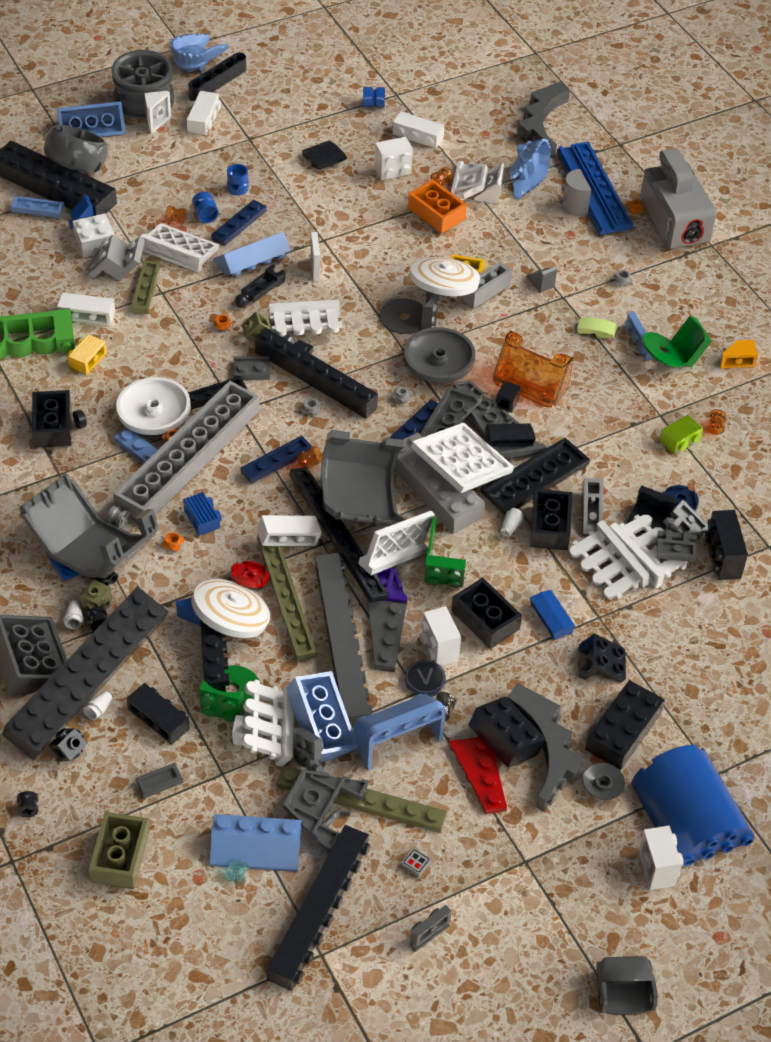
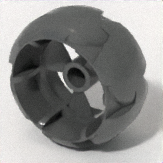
(75, 148)

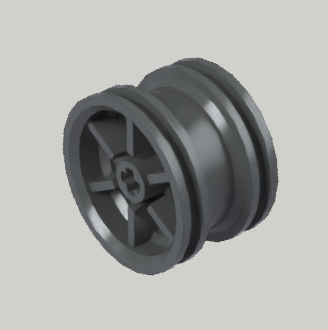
(138, 74)

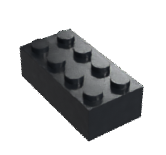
(624, 724)

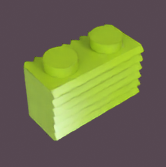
(681, 434)

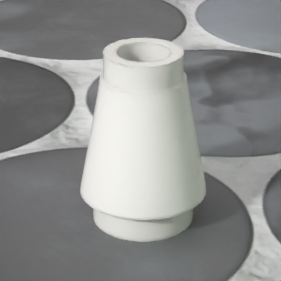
(512, 521)
(73, 617)
(97, 706)

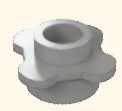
(622, 277)
(402, 395)
(311, 406)

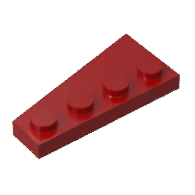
(481, 772)

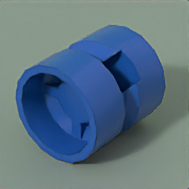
(374, 97)
(237, 179)
(205, 207)

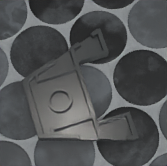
(313, 798)

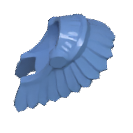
(190, 53)
(530, 165)

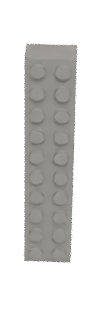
(187, 450)

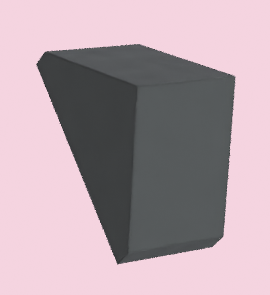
(543, 279)

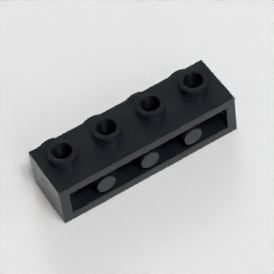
(213, 658)

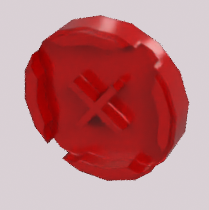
(249, 574)

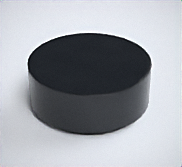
(79, 419)

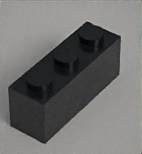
(158, 713)

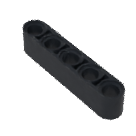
(218, 75)

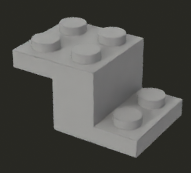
(115, 257)

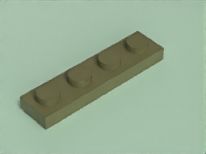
(145, 287)

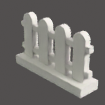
(302, 311)
(614, 548)
(639, 549)
(278, 729)

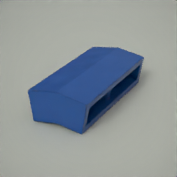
(552, 614)

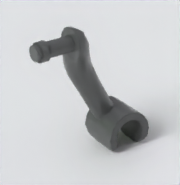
(334, 816)

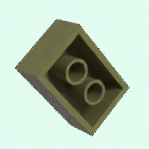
(119, 850)

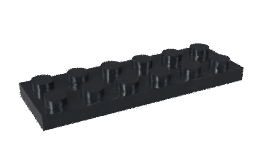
(538, 472)

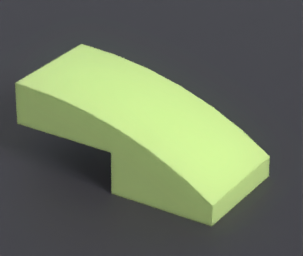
(601, 327)

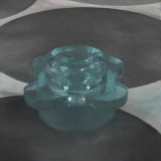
(234, 865)

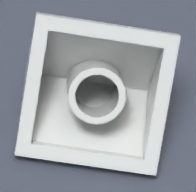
(157, 109)
(492, 186)

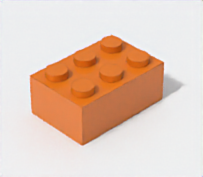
(437, 206)

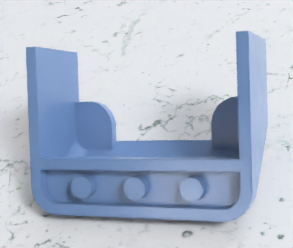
(397, 721)

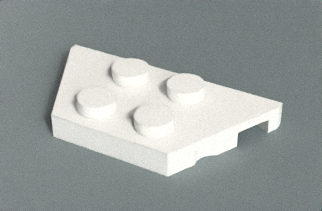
(469, 179)

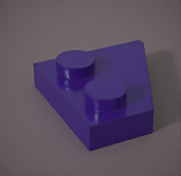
(393, 585)

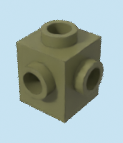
(254, 325)
(96, 595)

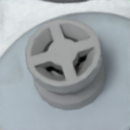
(118, 516)

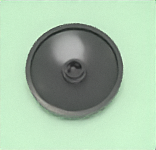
(439, 355)

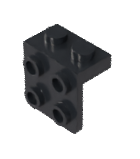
(655, 505)
(602, 656)

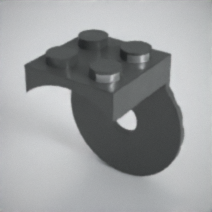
(420, 316)

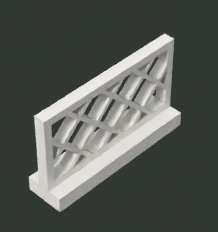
(178, 254)
(401, 544)

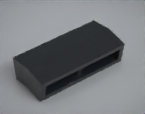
(510, 434)

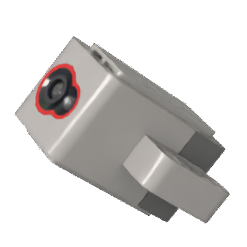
(677, 202)

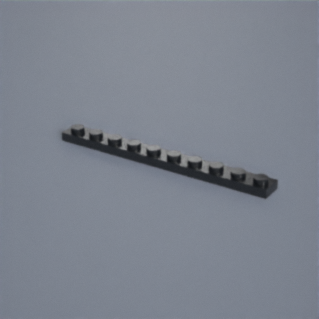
(338, 535)

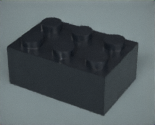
(51, 418)
(551, 519)
(726, 545)
(486, 613)
(506, 731)

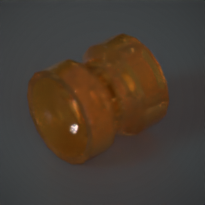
(442, 176)
(176, 215)
(716, 422)
(309, 458)

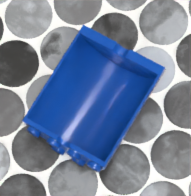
(692, 799)

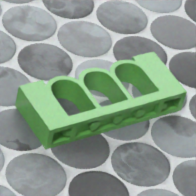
(61, 340)

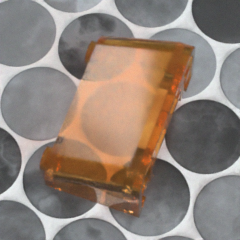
(539, 377)

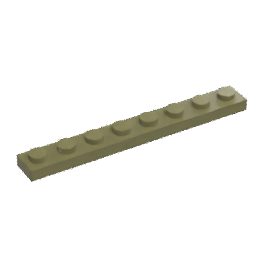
(288, 602)
(379, 804)

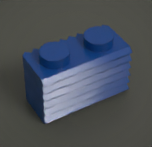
(202, 513)

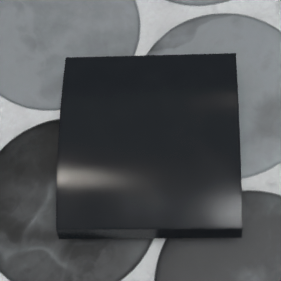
(324, 155)

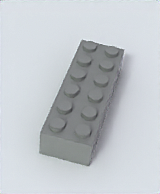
(452, 507)

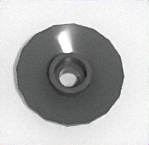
(604, 774)

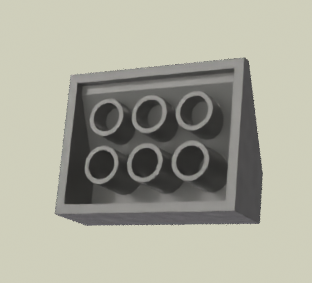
(29, 652)

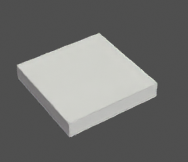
(315, 256)

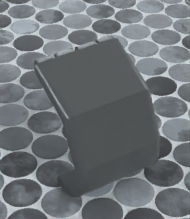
(360, 479)
(76, 533)

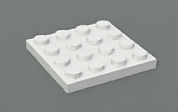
(462, 457)

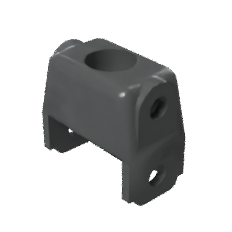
(626, 985)

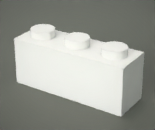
(203, 113)
(418, 129)
(88, 308)
(288, 530)

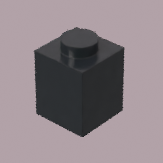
(508, 396)

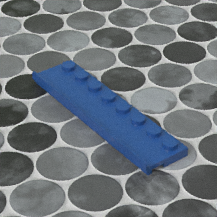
(605, 205)

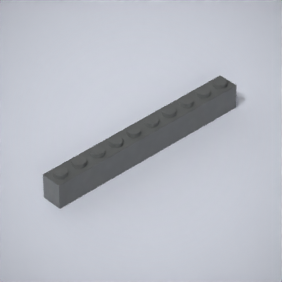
(341, 637)

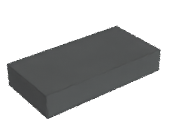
(159, 780)

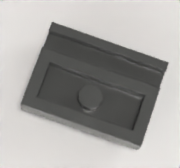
(252, 367)
(430, 928)

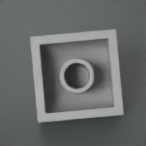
(576, 194)

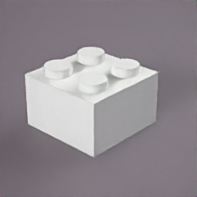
(393, 158)
(91, 232)
(440, 636)
(660, 857)

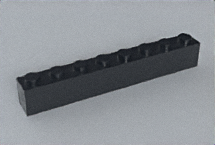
(316, 373)
(317, 908)

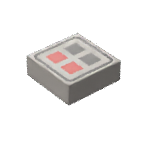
(416, 862)

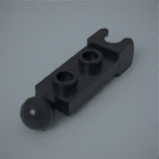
(260, 286)

